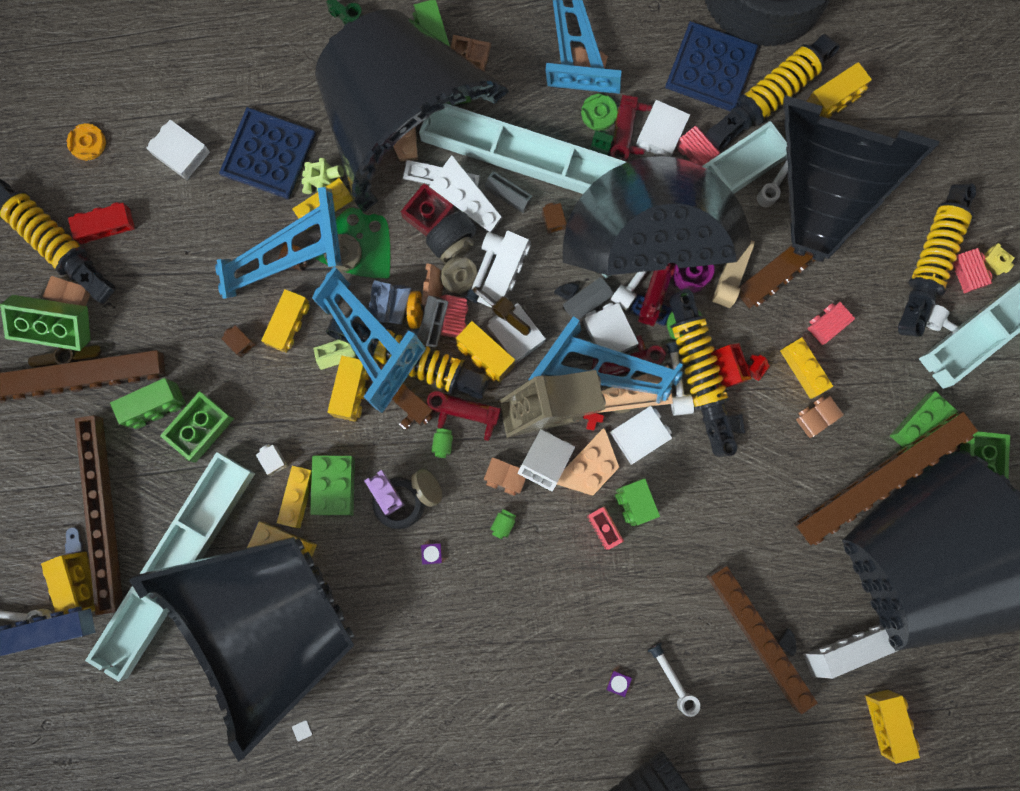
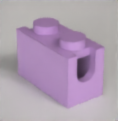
(384, 492)

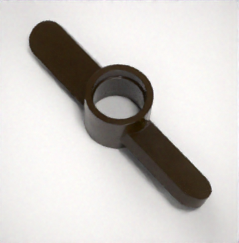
(504, 309)
(56, 356)

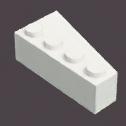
(463, 193)
(506, 266)
(849, 653)

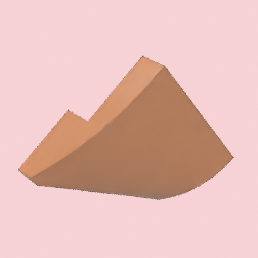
(472, 50)
(433, 283)

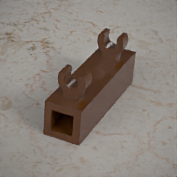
(412, 405)

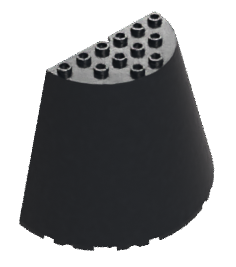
(382, 82)
(654, 216)
(943, 555)
(257, 629)

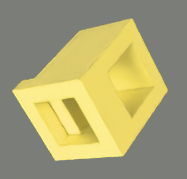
(998, 260)

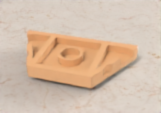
(591, 466)

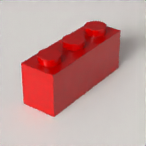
(101, 223)

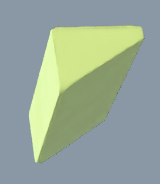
(330, 353)

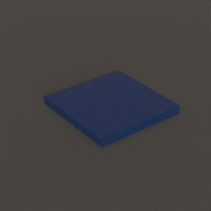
(711, 66)
(267, 153)

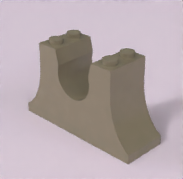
(551, 402)

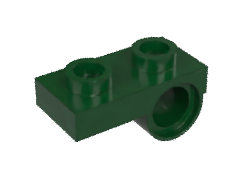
(344, 13)
(601, 142)

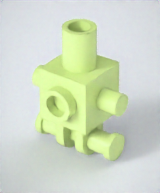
(320, 175)

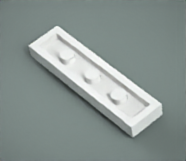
(426, 173)

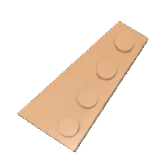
(627, 399)

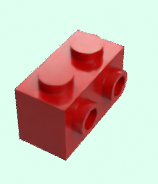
(732, 365)

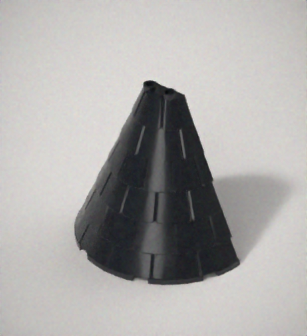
(840, 175)

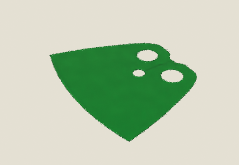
(374, 245)

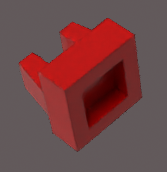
(759, 366)
(592, 419)

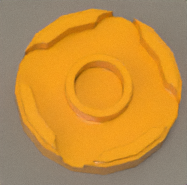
(86, 142)
(414, 311)

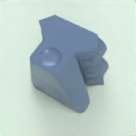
(388, 302)

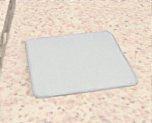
(301, 730)

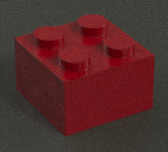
(426, 209)

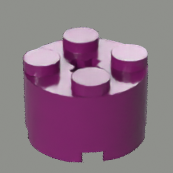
(685, 279)

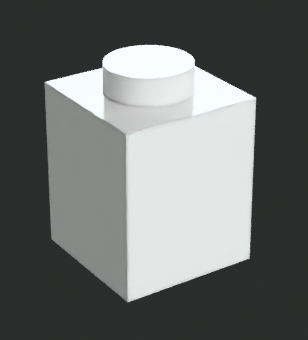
(271, 459)

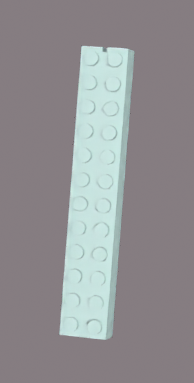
(515, 148)
(748, 158)
(975, 338)
(184, 542)

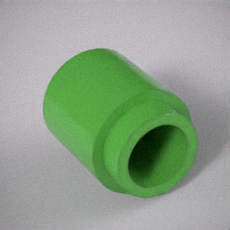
(442, 443)
(503, 524)

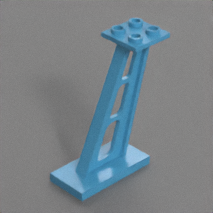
(578, 77)
(329, 244)
(568, 343)
(403, 355)

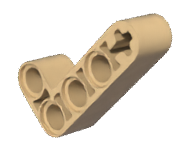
(730, 279)

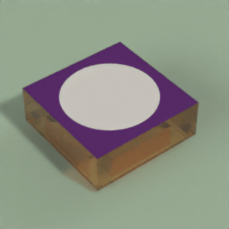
(431, 553)
(618, 683)

